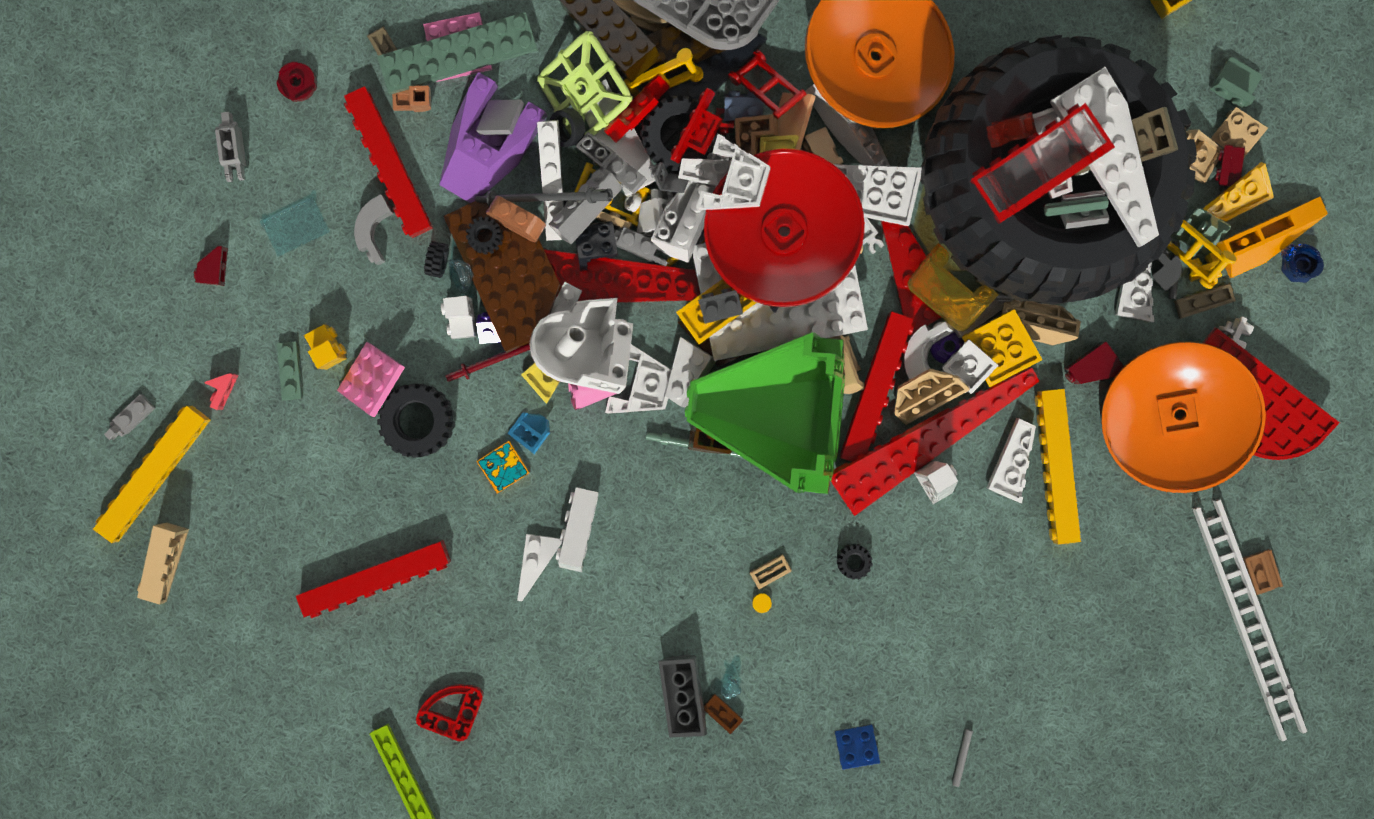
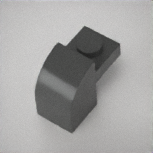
(1170, 272)

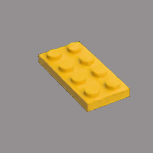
(693, 318)

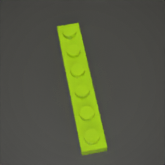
(401, 773)

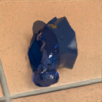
(1301, 262)

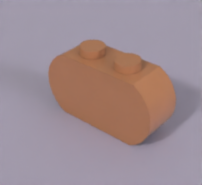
(516, 218)

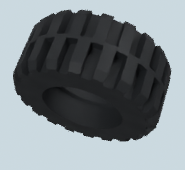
(652, 128)
(390, 420)

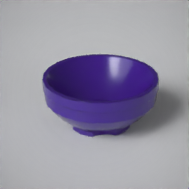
(938, 351)

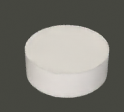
(633, 202)

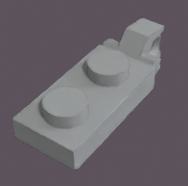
(130, 417)

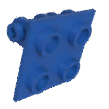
(857, 747)

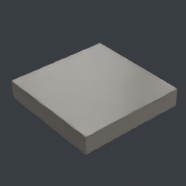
(500, 117)

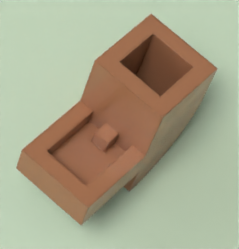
(415, 99)

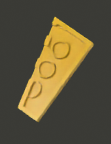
(1243, 195)

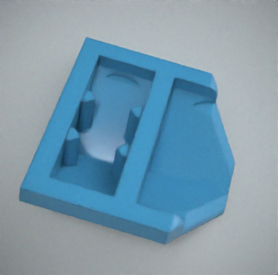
(530, 431)

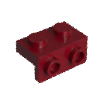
(1232, 165)

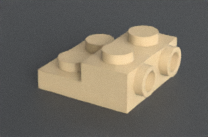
(1207, 155)

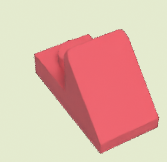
(224, 386)

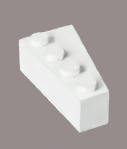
(937, 480)
(577, 529)

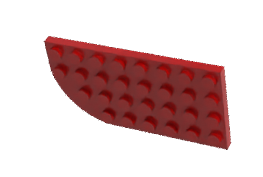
(1292, 420)

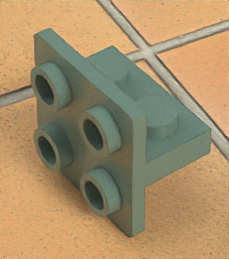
(1207, 225)

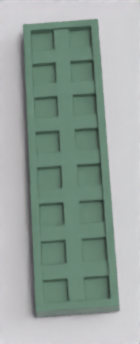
(457, 53)

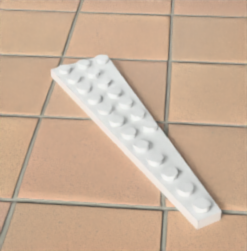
(883, 190)

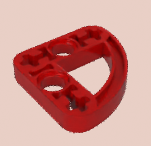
(453, 724)

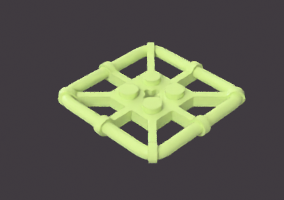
(586, 76)

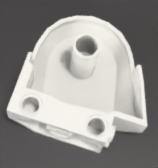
(584, 345)

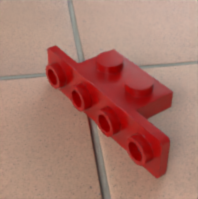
(637, 109)
(700, 129)

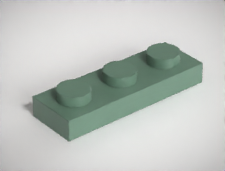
(289, 371)

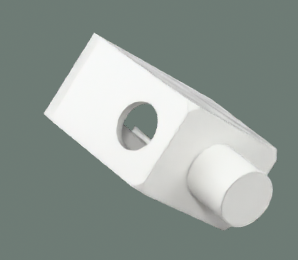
(651, 213)

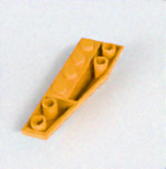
(1269, 237)

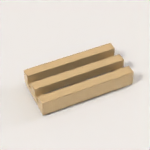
(764, 566)

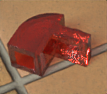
(1011, 129)

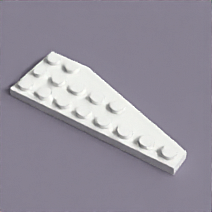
(1120, 169)

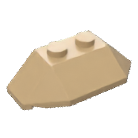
(1045, 322)
(927, 393)

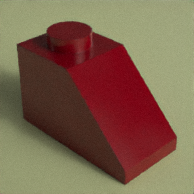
(212, 268)

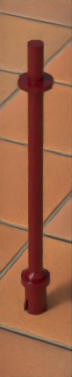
(465, 371)

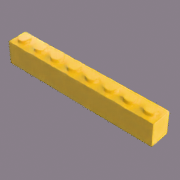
(1058, 466)
(151, 474)

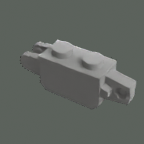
(230, 147)
(638, 245)

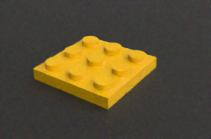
(1007, 344)

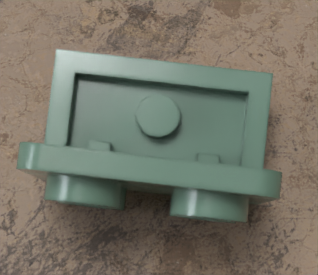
(1236, 83)

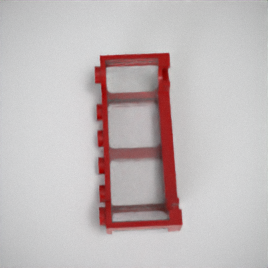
(1042, 162)

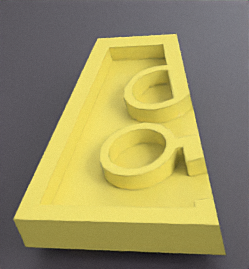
(540, 382)

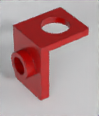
(724, 127)

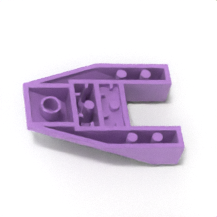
(480, 161)

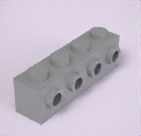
(580, 213)

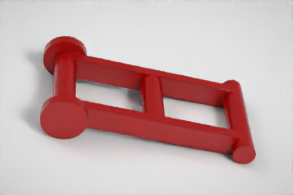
(759, 58)

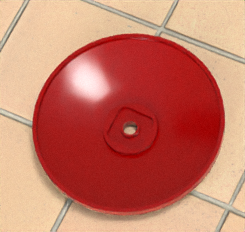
(823, 238)

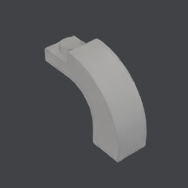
(365, 226)

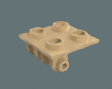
(1239, 130)

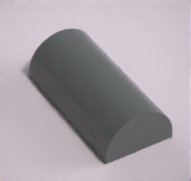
(682, 696)

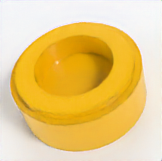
(761, 602)

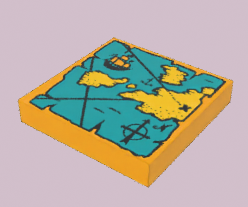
(503, 467)

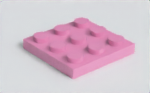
(449, 26)
(370, 379)

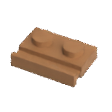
(1263, 571)

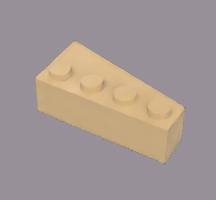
(161, 562)

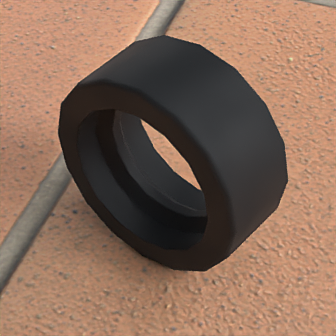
(577, 126)

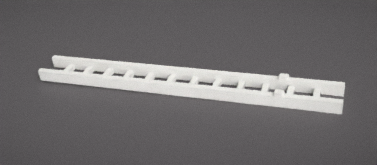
(1255, 606)

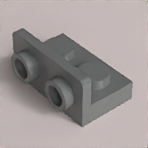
(720, 306)

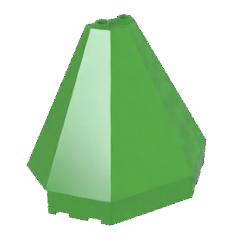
(778, 410)

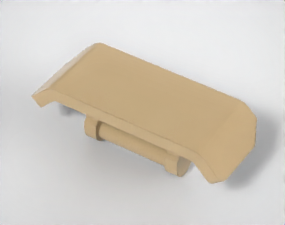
(852, 382)

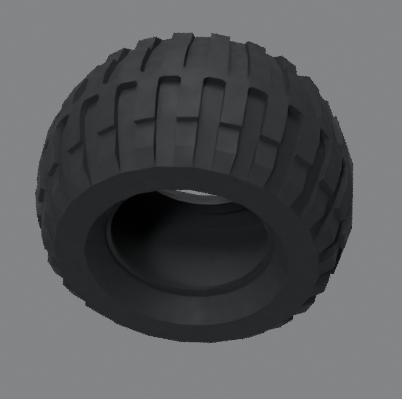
(1021, 254)

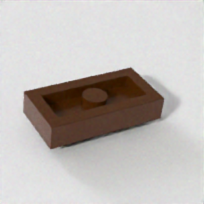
(722, 713)

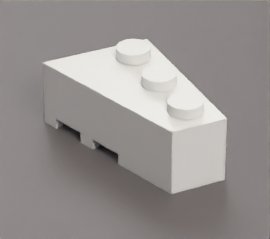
(688, 365)

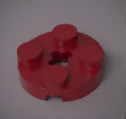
(286, 78)

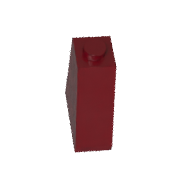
(1094, 365)

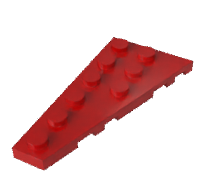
(905, 258)

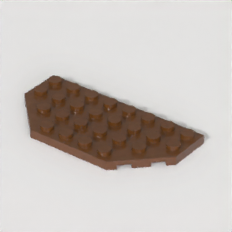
(512, 281)

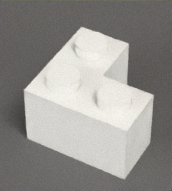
(460, 315)

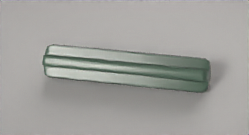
(1075, 206)

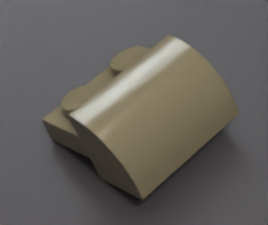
(1154, 134)

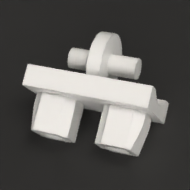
(1239, 327)

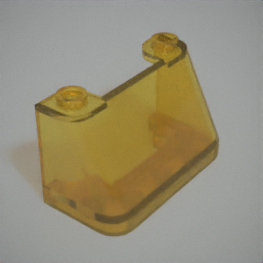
(946, 293)

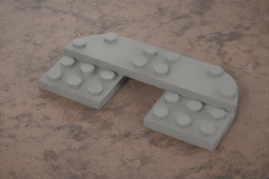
(714, 22)

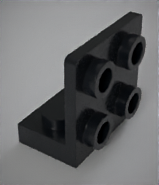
(596, 242)

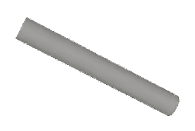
(962, 757)

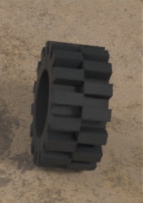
(474, 230)
(436, 259)
(864, 567)

